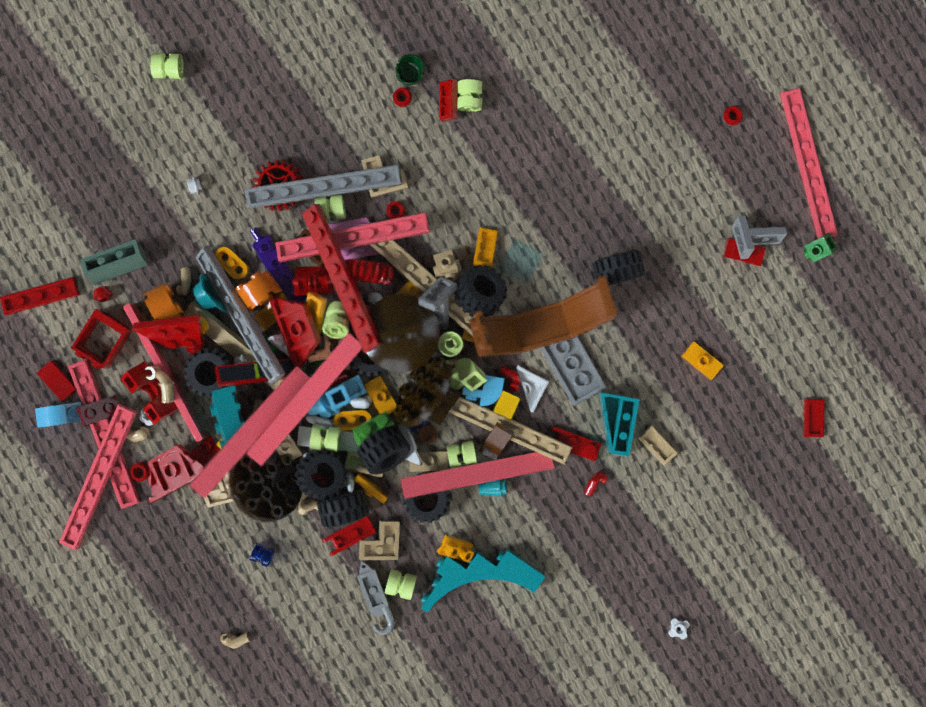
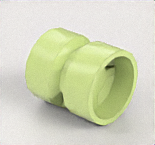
(167, 66)
(469, 95)
(332, 207)
(336, 321)
(450, 344)
(325, 438)
(466, 449)
(400, 584)

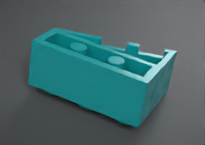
(227, 413)
(619, 422)

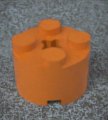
(258, 290)
(161, 302)

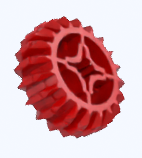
(268, 173)
(370, 271)

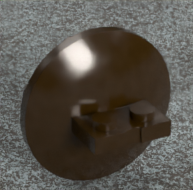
(407, 333)
(431, 396)
(267, 490)

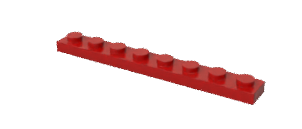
(341, 278)

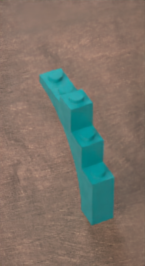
(507, 568)

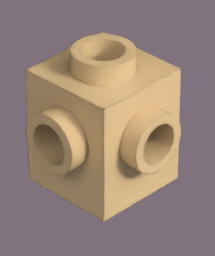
(446, 266)

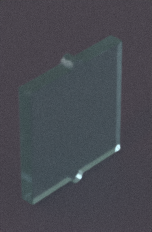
(520, 262)

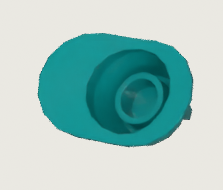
(206, 295)

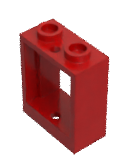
(82, 352)

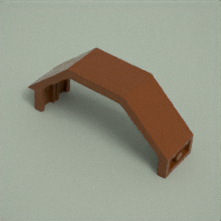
(545, 324)

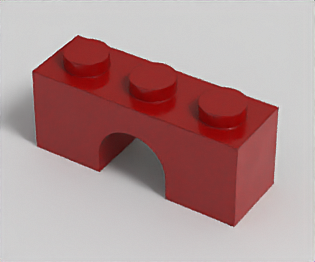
(136, 380)

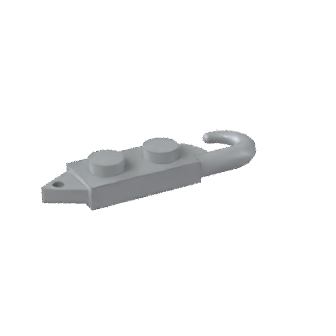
(375, 596)

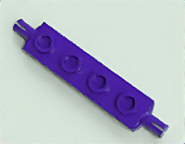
(279, 270)

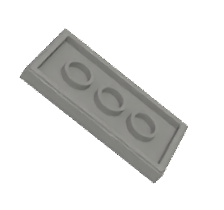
(574, 369)

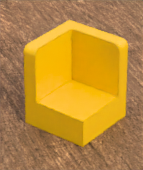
(506, 404)

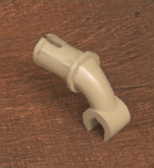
(165, 383)

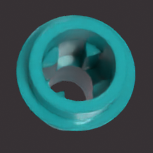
(494, 488)

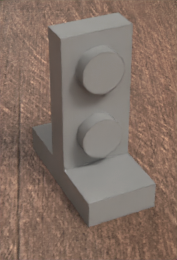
(747, 238)
(437, 300)

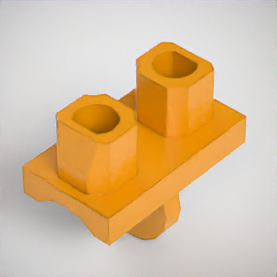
(456, 548)

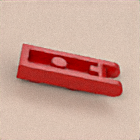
(580, 445)
(350, 535)

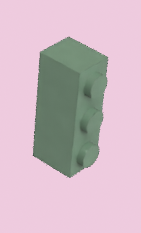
(114, 262)

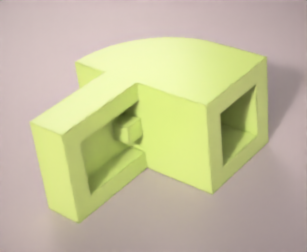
(467, 374)

